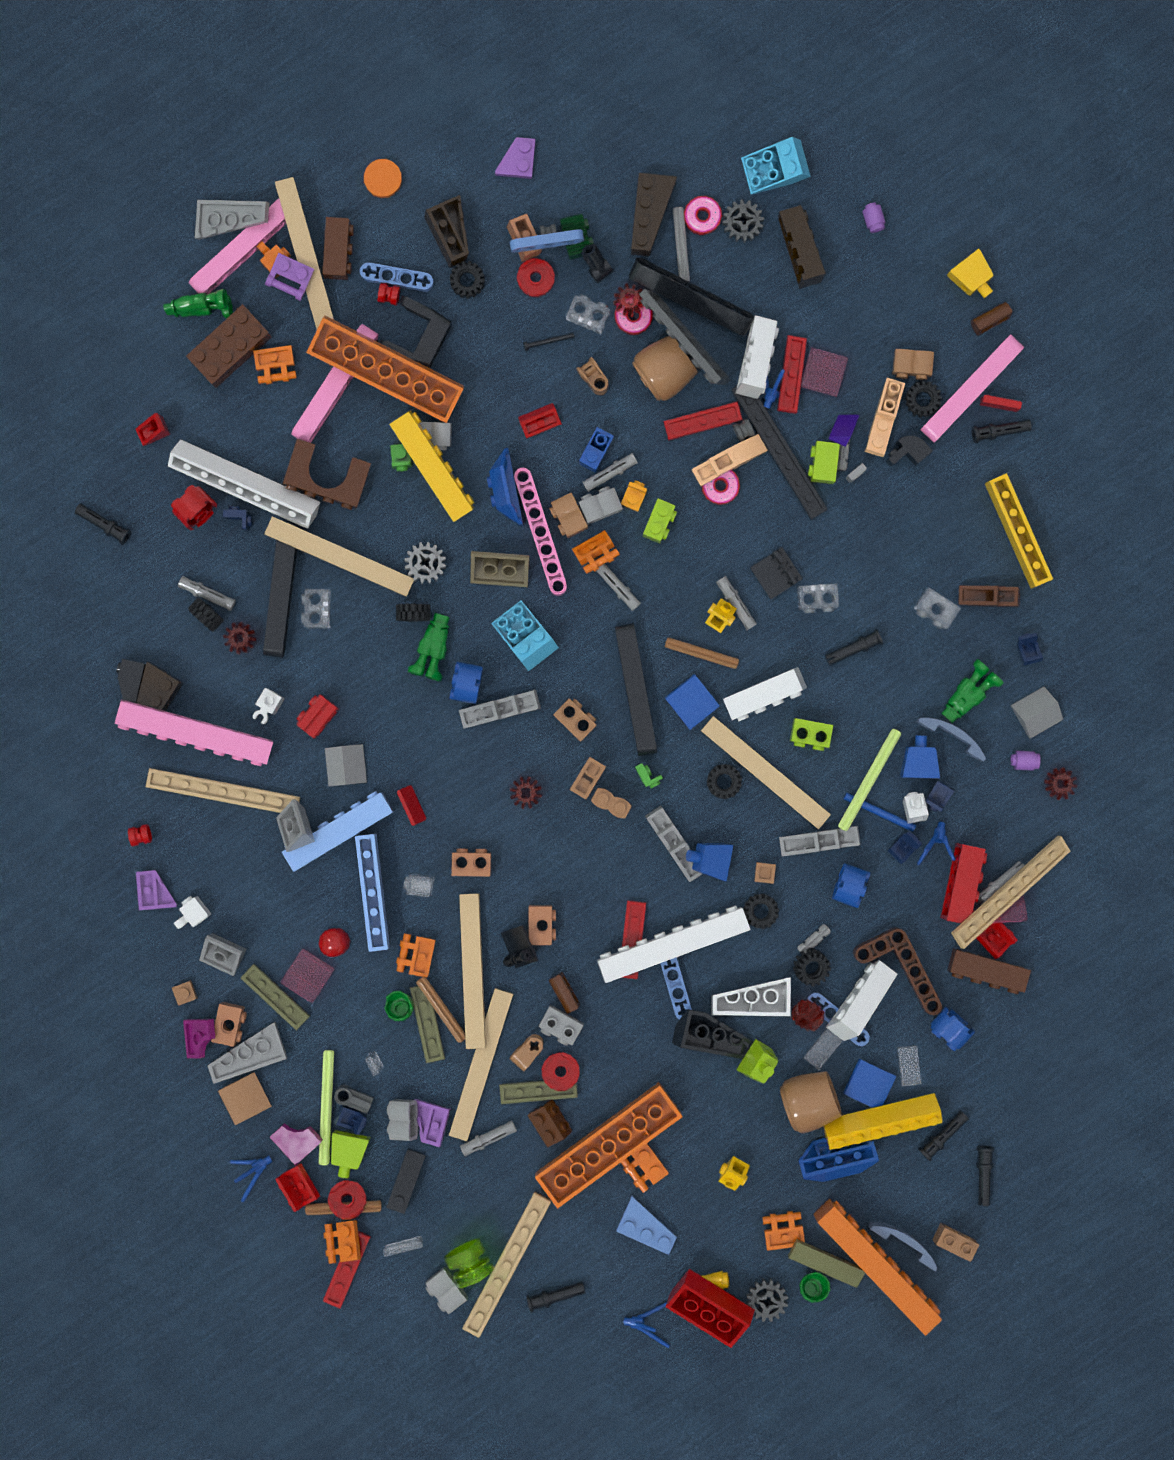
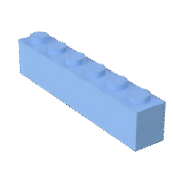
(341, 829)
(372, 892)

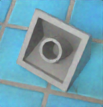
(1037, 712)
(345, 765)
(294, 826)
(222, 954)

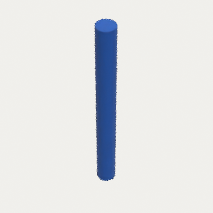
(882, 813)

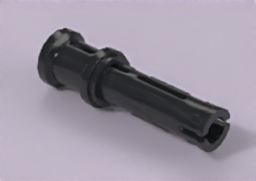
(991, 433)
(110, 527)
(863, 644)
(960, 1118)
(985, 1166)
(546, 1298)

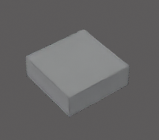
(856, 473)

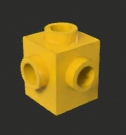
(721, 615)
(733, 1173)

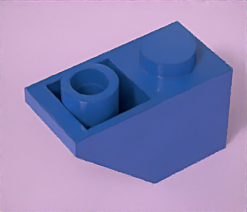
(596, 450)

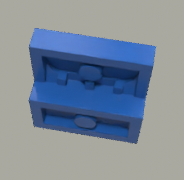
(692, 702)
(869, 1084)

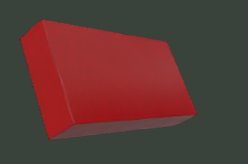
(1000, 403)

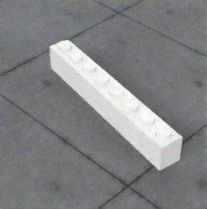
(243, 484)
(673, 944)

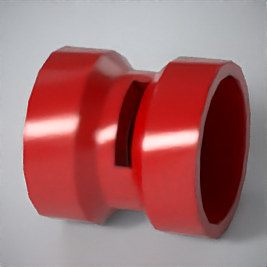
(388, 294)
(139, 835)

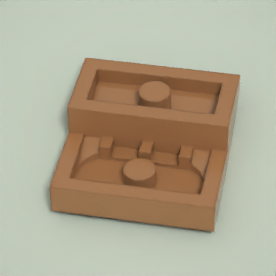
(244, 1098)

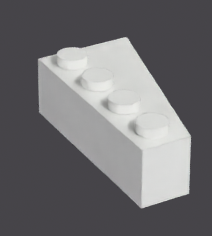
(757, 357)
(765, 693)
(757, 1000)
(862, 1001)

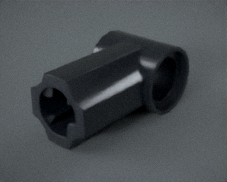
(598, 265)

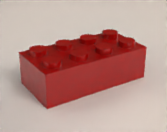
(963, 883)
(710, 1308)

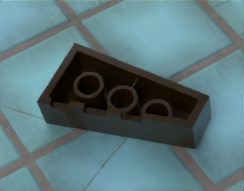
(651, 204)
(801, 246)

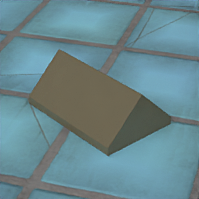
(499, 569)

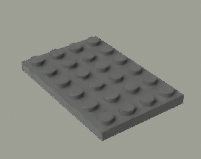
(688, 342)

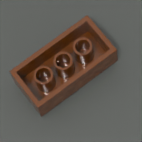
(229, 346)

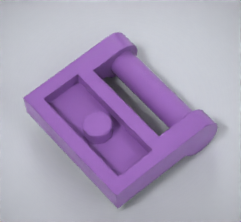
(293, 271)

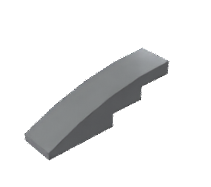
(499, 709)
(672, 840)
(819, 841)

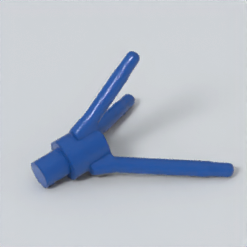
(772, 393)
(938, 837)
(258, 1167)
(638, 1323)

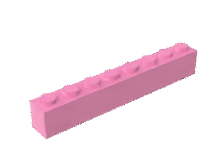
(193, 732)

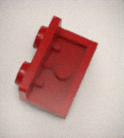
(997, 939)
(297, 1187)

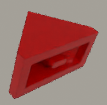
(152, 429)

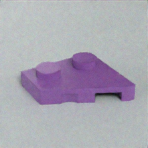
(518, 159)
(152, 891)
(432, 1122)

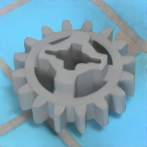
(435, 555)

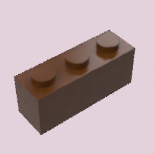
(337, 248)

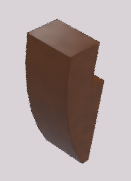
(989, 596)

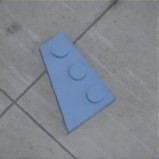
(645, 1227)

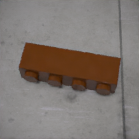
(989, 971)

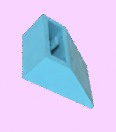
(776, 166)
(525, 635)

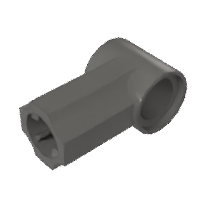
(355, 1100)

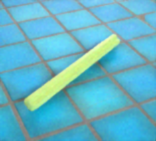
(869, 780)
(326, 1107)

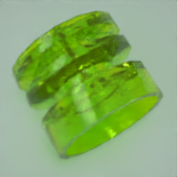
(471, 1267)

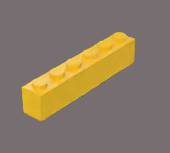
(432, 466)
(1018, 531)
(883, 1121)

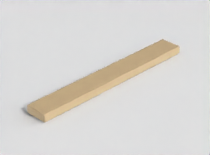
(303, 247)
(339, 556)
(765, 772)
(218, 790)
(1010, 892)
(472, 971)
(480, 1065)
(506, 1264)

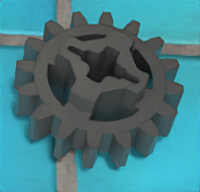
(735, 222)
(775, 1302)

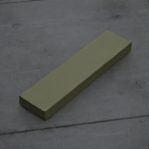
(275, 996)
(427, 1026)
(532, 1091)
(826, 1263)

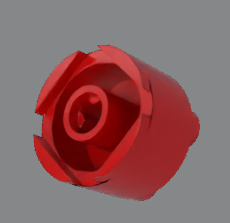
(193, 507)

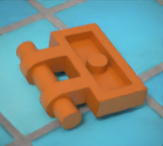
(275, 358)
(593, 548)
(421, 956)
(649, 1163)
(782, 1237)
(347, 1241)

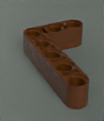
(906, 964)

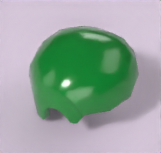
(399, 1006)
(814, 1287)

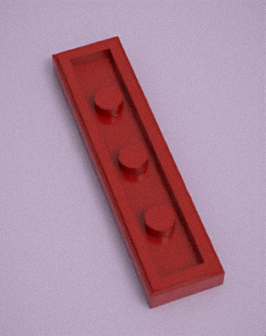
(792, 376)
(703, 421)
(633, 927)
(344, 1275)

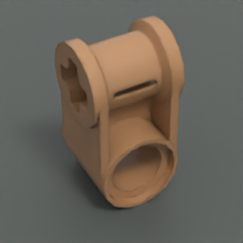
(591, 374)
(525, 1054)

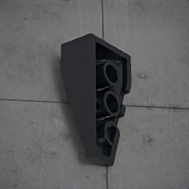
(706, 1034)

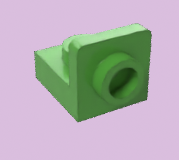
(400, 458)
(644, 773)

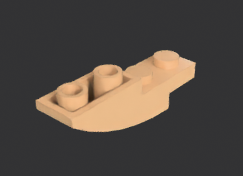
(884, 417)
(729, 459)

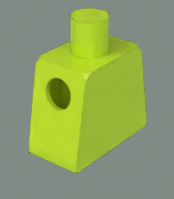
(758, 1062)
(347, 1151)

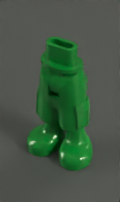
(200, 304)
(432, 645)
(968, 694)

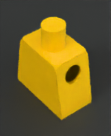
(973, 274)

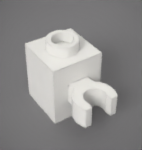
(269, 703)
(915, 807)
(193, 911)

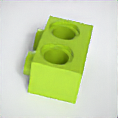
(811, 730)

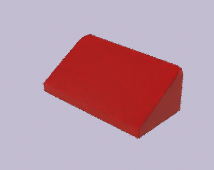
(539, 420)
(411, 805)

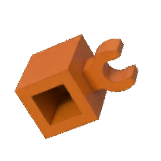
(270, 255)

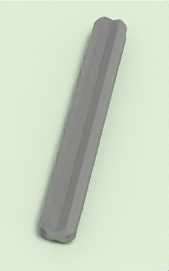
(681, 245)

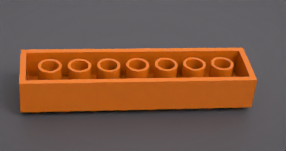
(385, 369)
(608, 1145)
(880, 1269)

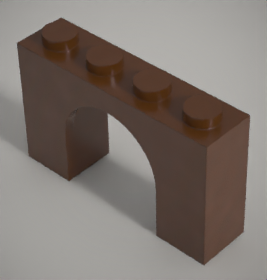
(298, 477)

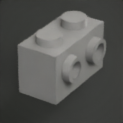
(560, 1025)

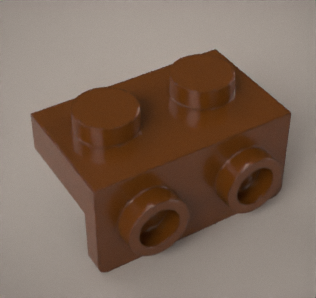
(550, 1123)

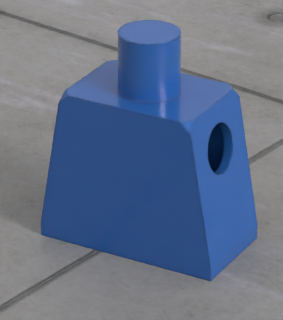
(920, 760)
(711, 859)

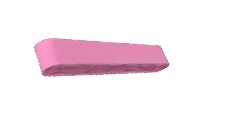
(237, 251)
(972, 388)
(326, 398)
(532, 504)

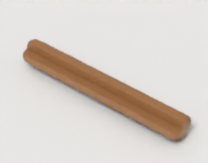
(702, 653)
(441, 1009)
(323, 1208)

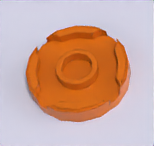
(382, 178)

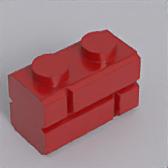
(317, 716)

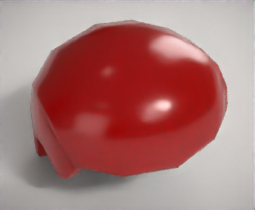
(334, 942)

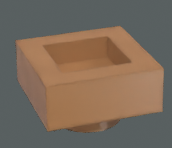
(764, 872)
(184, 993)

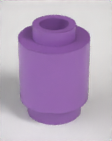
(874, 217)
(1025, 760)

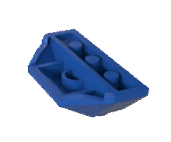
(504, 488)
(823, 1164)

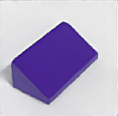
(843, 429)

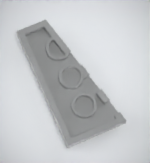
(221, 216)
(252, 1054)

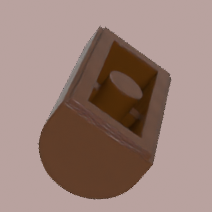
(991, 318)
(564, 992)

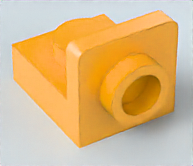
(634, 495)

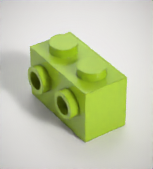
(824, 462)
(657, 525)

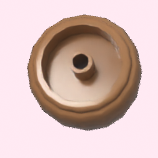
(664, 368)
(810, 1101)

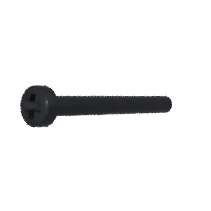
(547, 341)

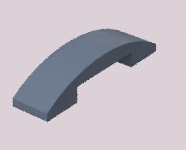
(972, 748)
(885, 1230)

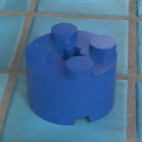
(466, 682)
(851, 885)
(951, 1028)

